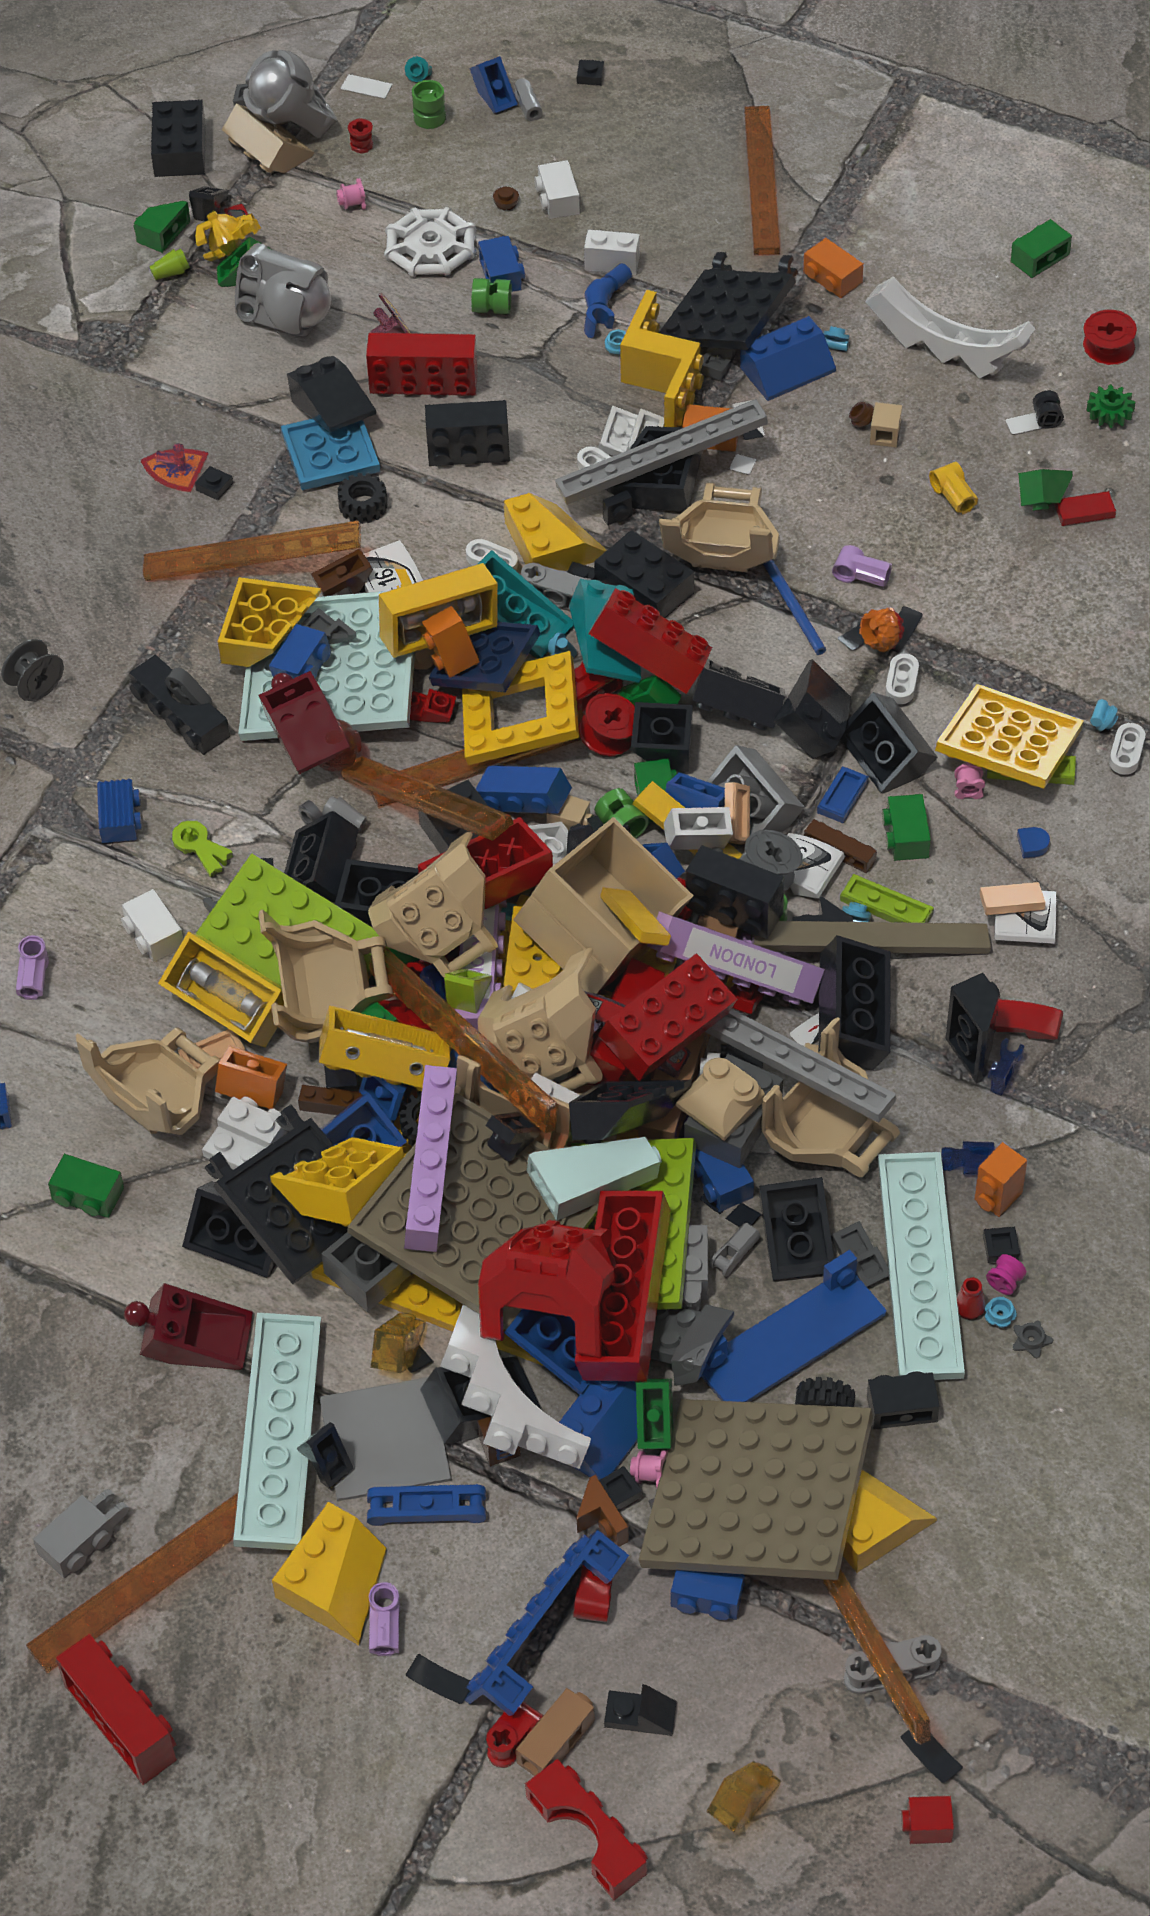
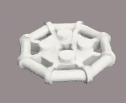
(430, 251)

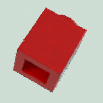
(928, 1820)

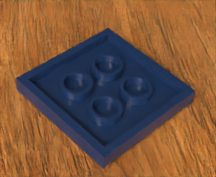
(500, 657)

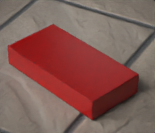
(1085, 508)

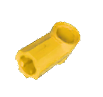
(952, 483)

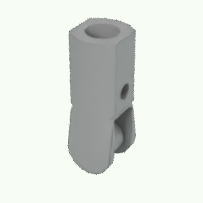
(527, 100)
(736, 1247)

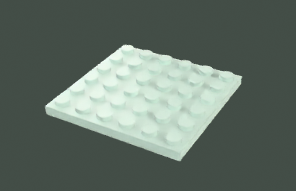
(357, 680)

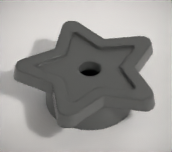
(1031, 1330)

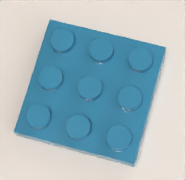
(328, 457)

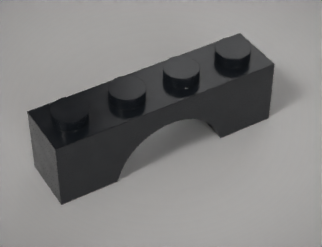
(198, 724)

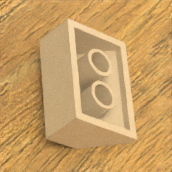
(265, 141)

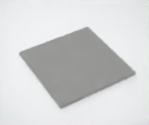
(386, 1438)

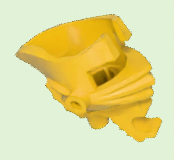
(225, 233)

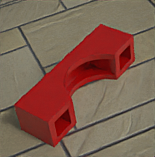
(559, 1796)

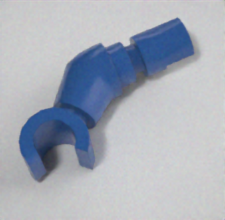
(598, 295)

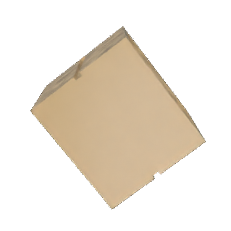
(570, 916)

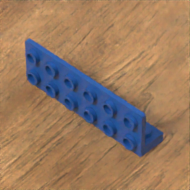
(793, 1334)
(497, 1679)

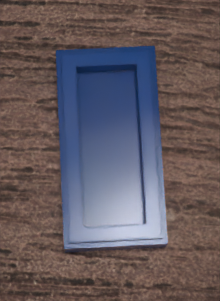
(842, 794)

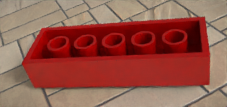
(630, 1303)

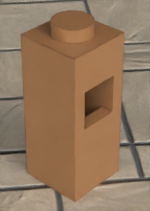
(556, 1732)

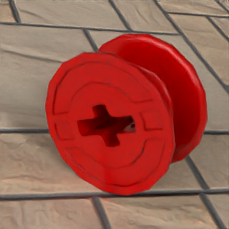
(1109, 336)
(607, 724)

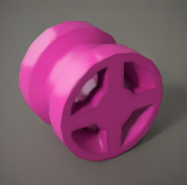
(1006, 1274)

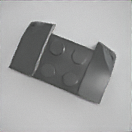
(687, 1339)

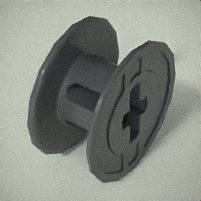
(44, 666)
(774, 853)

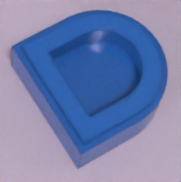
(1033, 841)

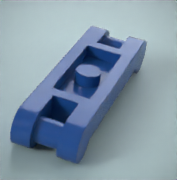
(426, 1504)

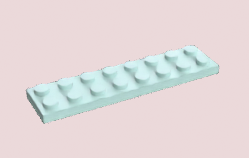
(920, 1265)
(276, 1424)

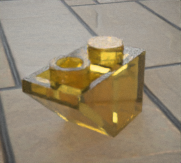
(397, 1343)
(743, 1795)

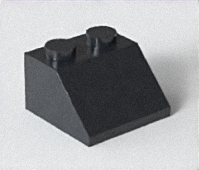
(663, 733)

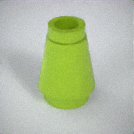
(169, 265)

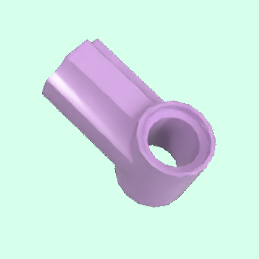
(854, 565)
(31, 968)
(384, 1620)

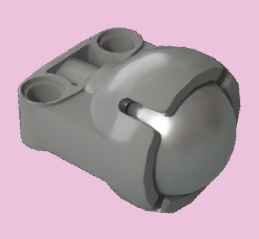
(285, 92)
(281, 291)

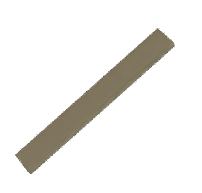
(890, 936)

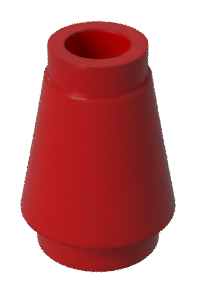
(971, 1299)

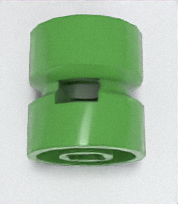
(428, 104)
(491, 296)
(620, 806)

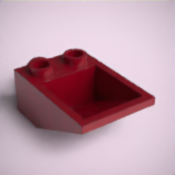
(301, 720)
(202, 1330)

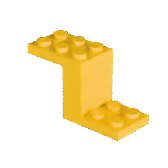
(660, 361)

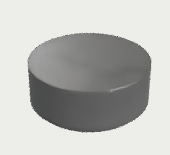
(309, 812)

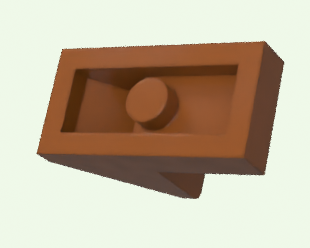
(599, 1508)

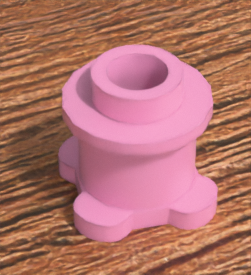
(351, 195)
(969, 781)
(647, 1467)

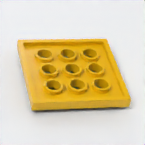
(1014, 717)

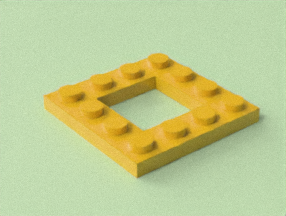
(560, 725)

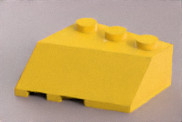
(548, 534)
(261, 619)
(340, 1181)
(880, 1522)
(332, 1572)

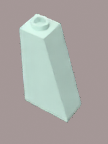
(575, 1175)

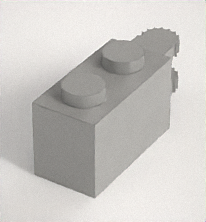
(696, 1268)
(79, 1532)

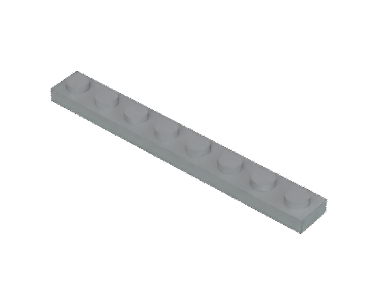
(661, 451)
(804, 1065)

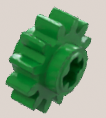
(1110, 406)

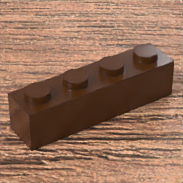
(856, 853)
(325, 1100)

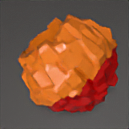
(881, 629)

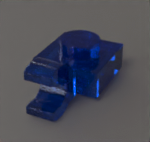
(1003, 1070)
(969, 1157)

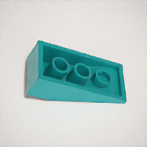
(524, 604)
(598, 657)

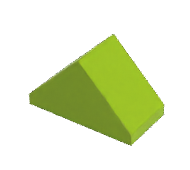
(466, 989)

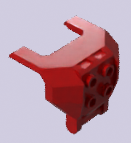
(551, 1272)

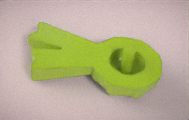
(193, 837)

